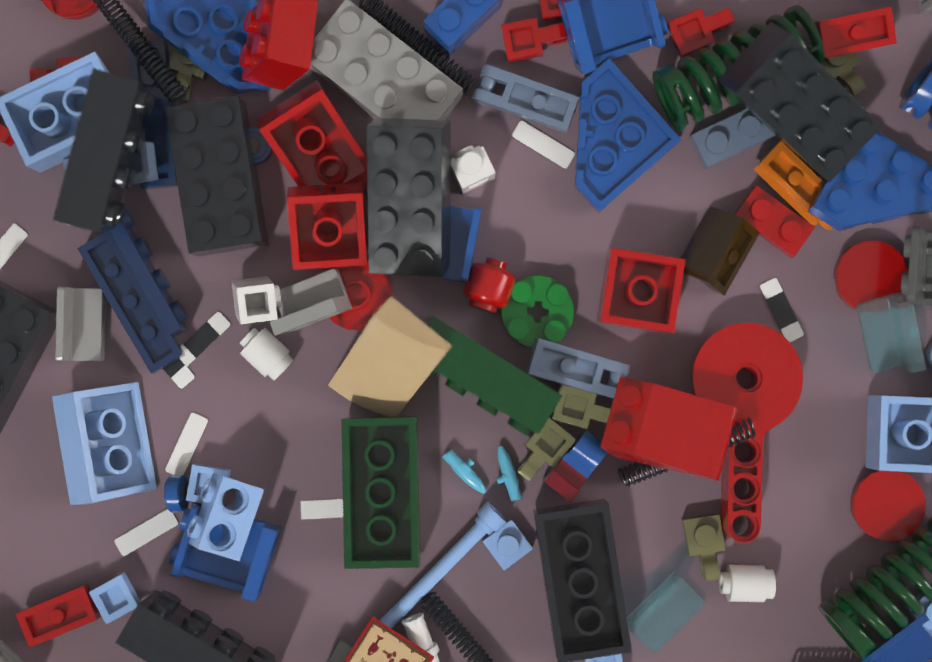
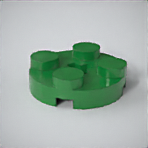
(553, 298)

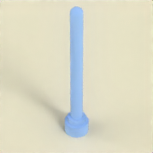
(487, 521)

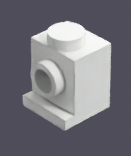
(471, 168)

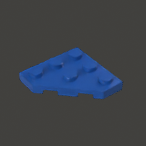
(207, 34)
(616, 136)
(875, 187)

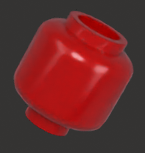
(489, 285)

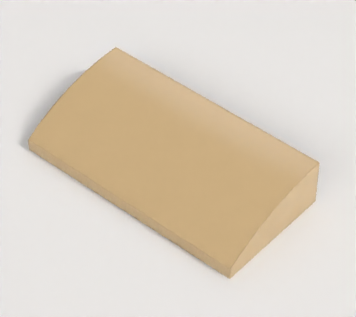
(389, 360)

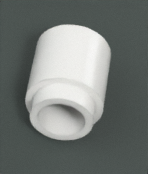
(265, 353)
(747, 583)

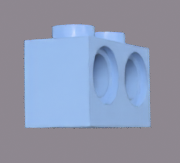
(234, 518)

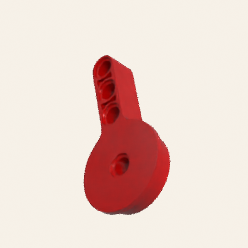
(767, 401)

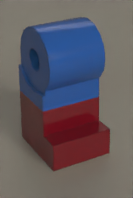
(576, 465)

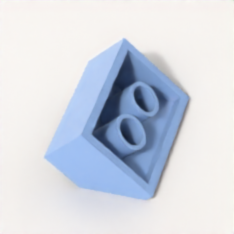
(47, 112)
(104, 443)

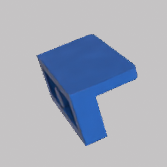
(463, 236)
(909, 645)

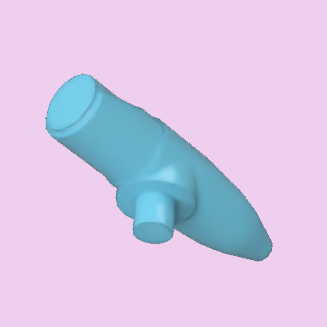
(464, 470)
(508, 474)

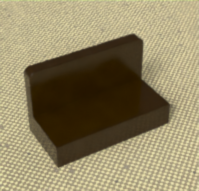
(719, 249)

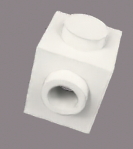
(255, 299)

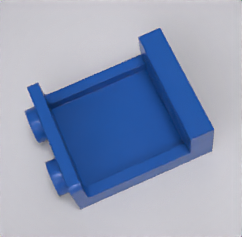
(610, 29)
(241, 576)

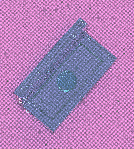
(891, 334)
(664, 612)

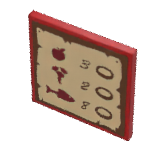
(384, 644)

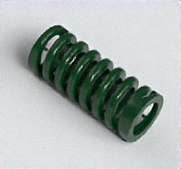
(669, 77)
(843, 617)

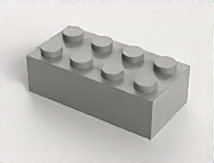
(380, 69)

